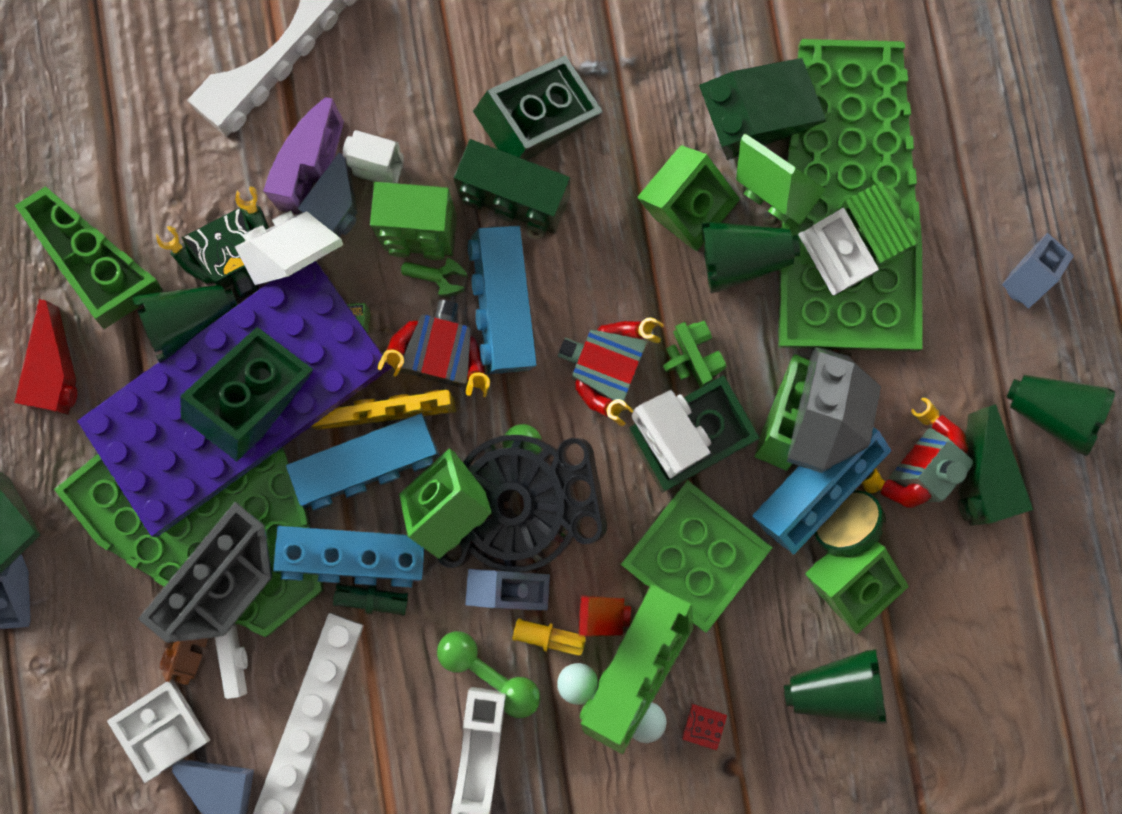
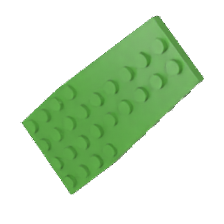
(857, 147)

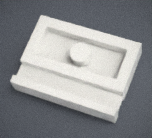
(838, 252)

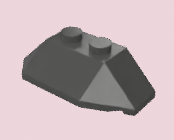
(833, 412)
(214, 581)

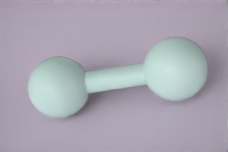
(580, 683)

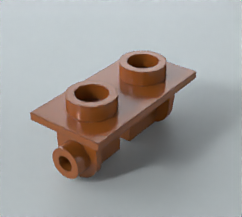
(181, 660)

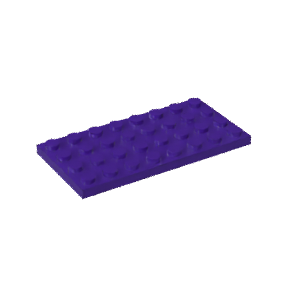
(172, 467)

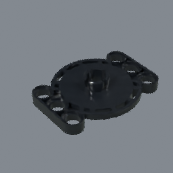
(547, 502)

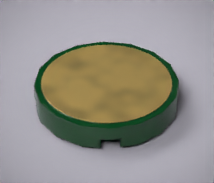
(853, 525)

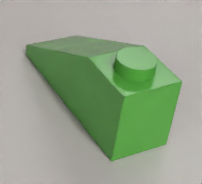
(780, 422)

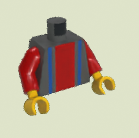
(438, 350)

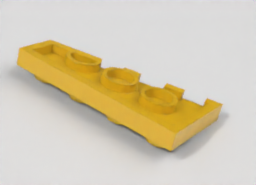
(396, 408)

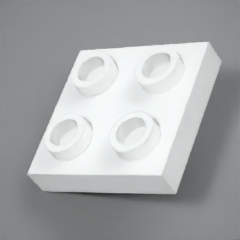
(158, 730)

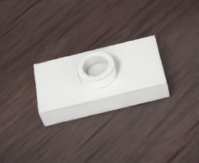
(232, 664)

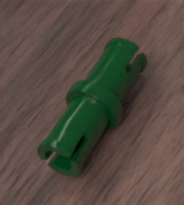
(370, 599)

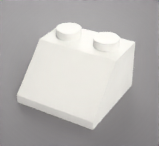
(285, 246)
(671, 433)

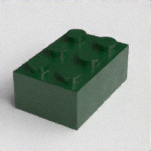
(512, 187)
(722, 419)

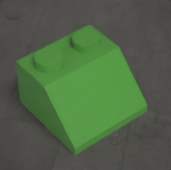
(776, 182)
(688, 194)
(443, 505)
(858, 585)

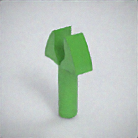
(437, 276)

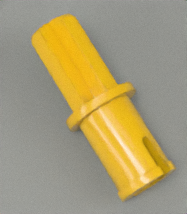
(549, 637)

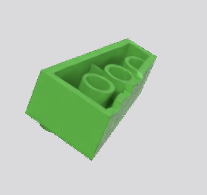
(89, 261)
(638, 669)

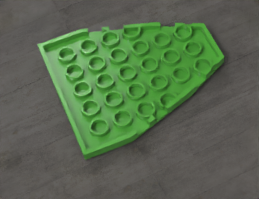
(262, 491)

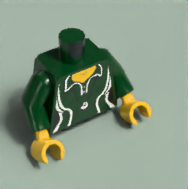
(211, 250)

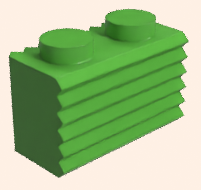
(881, 223)

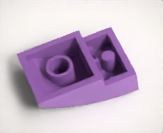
(304, 156)

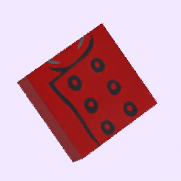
(704, 726)

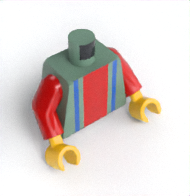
(608, 363)
(931, 465)

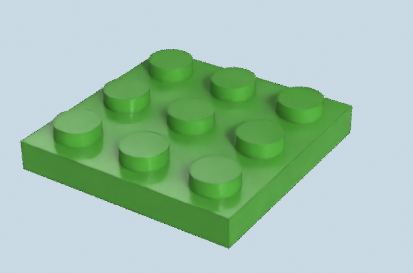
(697, 554)

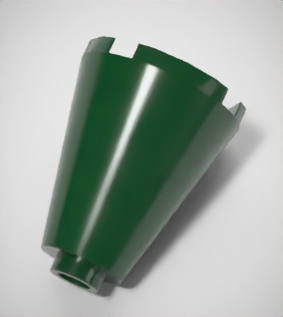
(745, 252)
(180, 315)
(1063, 409)
(840, 690)

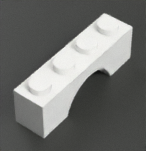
(479, 751)

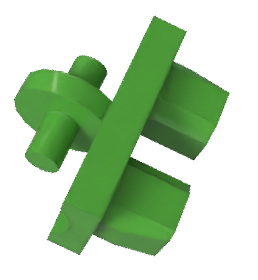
(688, 339)

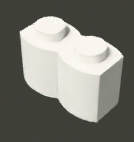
(373, 157)

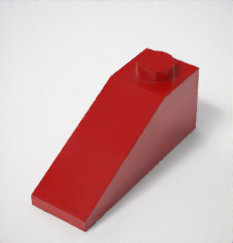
(47, 370)
(603, 616)

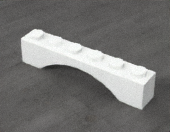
(230, 95)

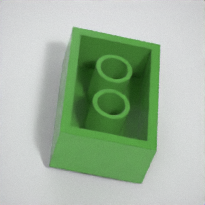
(414, 220)

